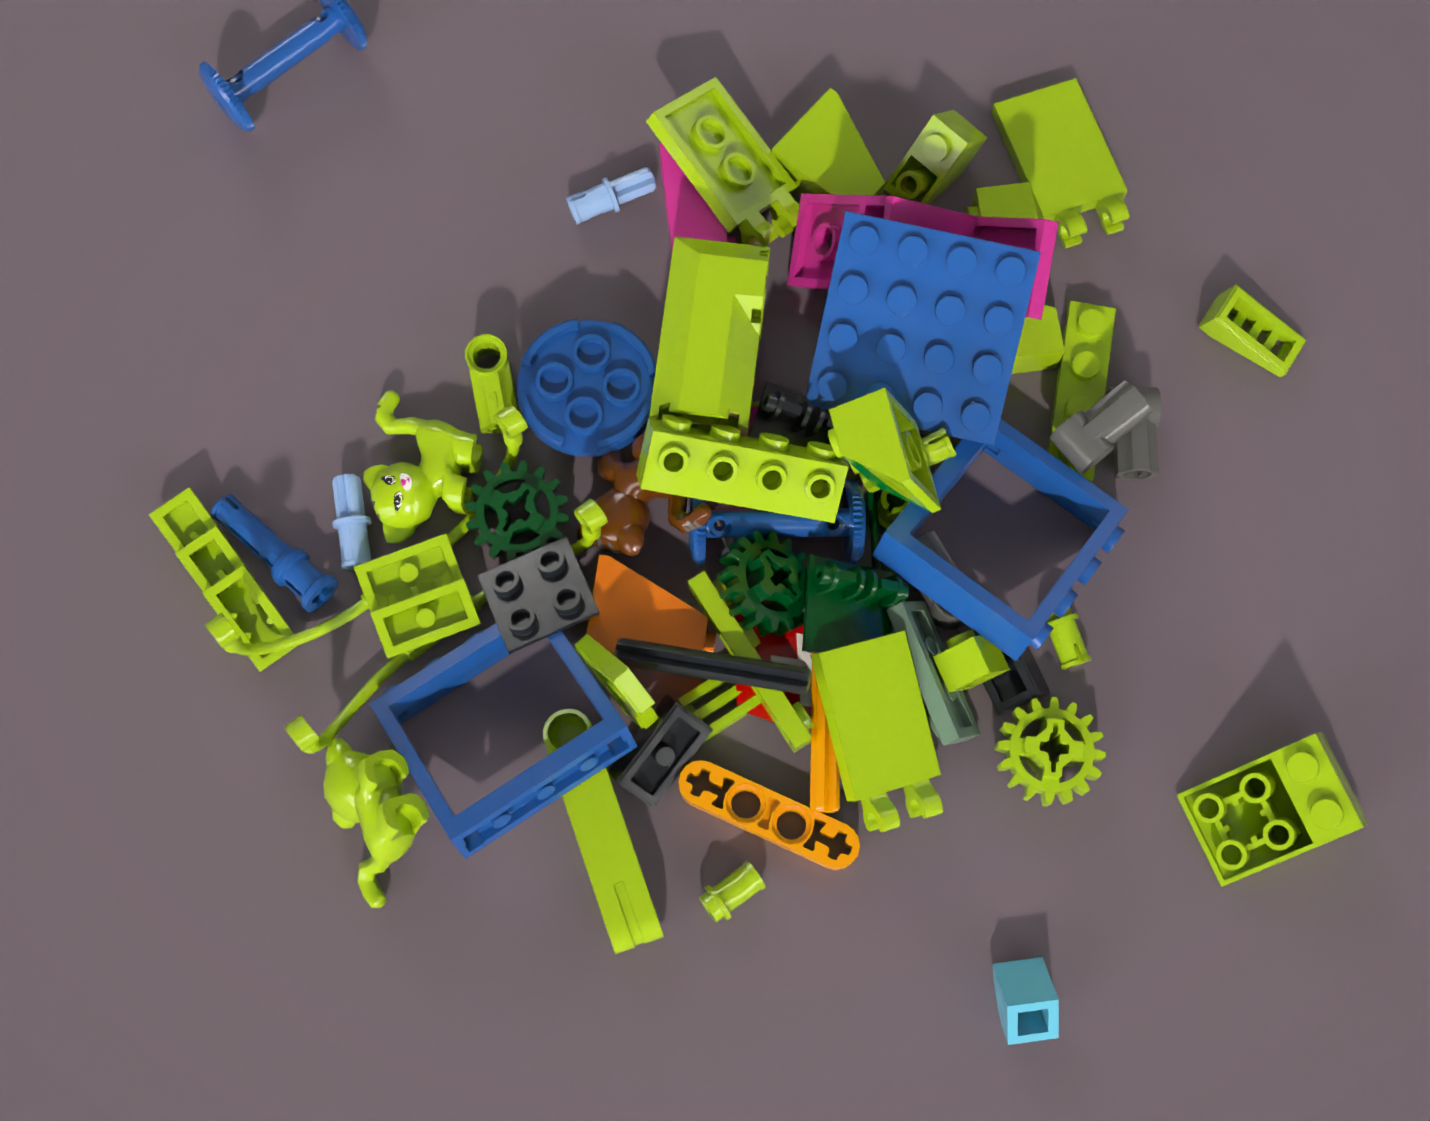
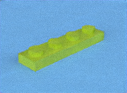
(1081, 367)
(790, 720)

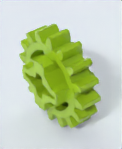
(1070, 751)

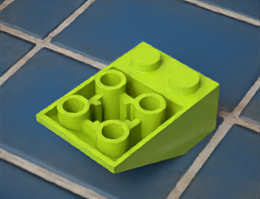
(1272, 809)

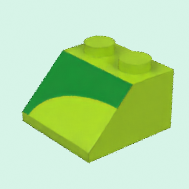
(884, 447)

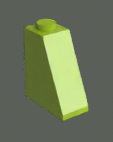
(827, 153)

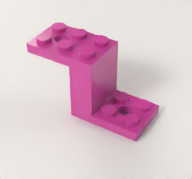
(824, 214)

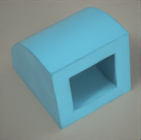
(1026, 1001)

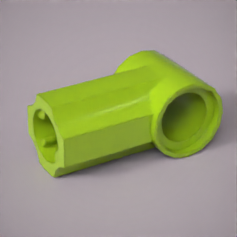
(493, 386)

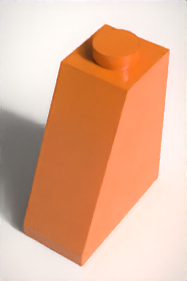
(643, 612)

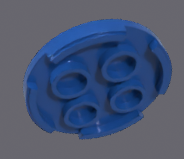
(586, 387)

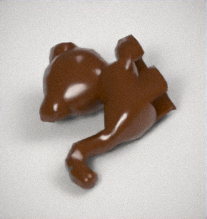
(628, 508)

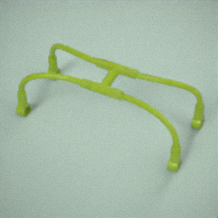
(588, 514)

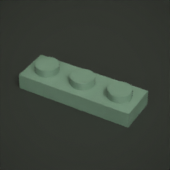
(948, 712)

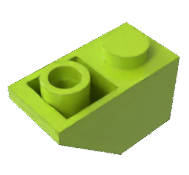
(936, 158)

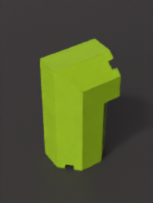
(711, 333)

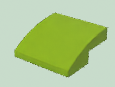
(416, 595)

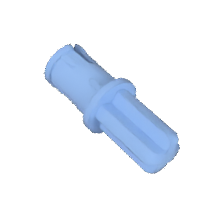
(610, 194)
(351, 521)

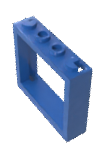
(964, 596)
(533, 787)

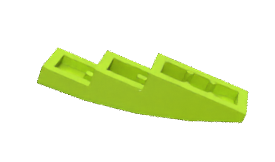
(221, 573)

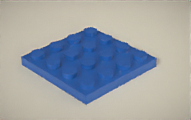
(924, 319)

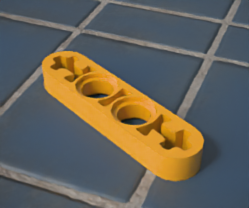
(771, 807)

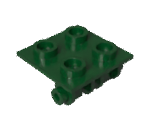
(847, 603)

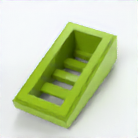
(1230, 334)

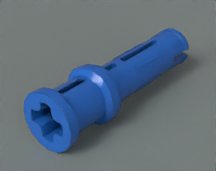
(288, 565)

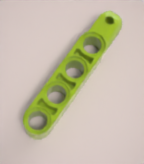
(605, 845)

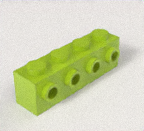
(741, 469)

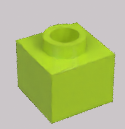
(969, 662)

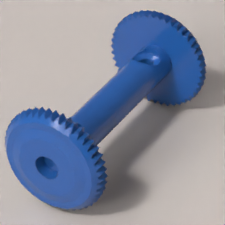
(231, 93)
(744, 521)

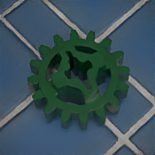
(536, 523)
(765, 583)

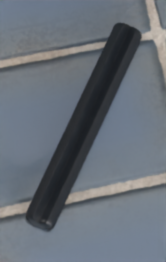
(713, 666)

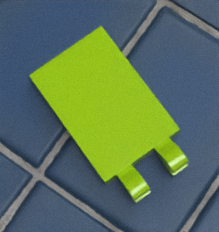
(1064, 158)
(728, 163)
(879, 727)

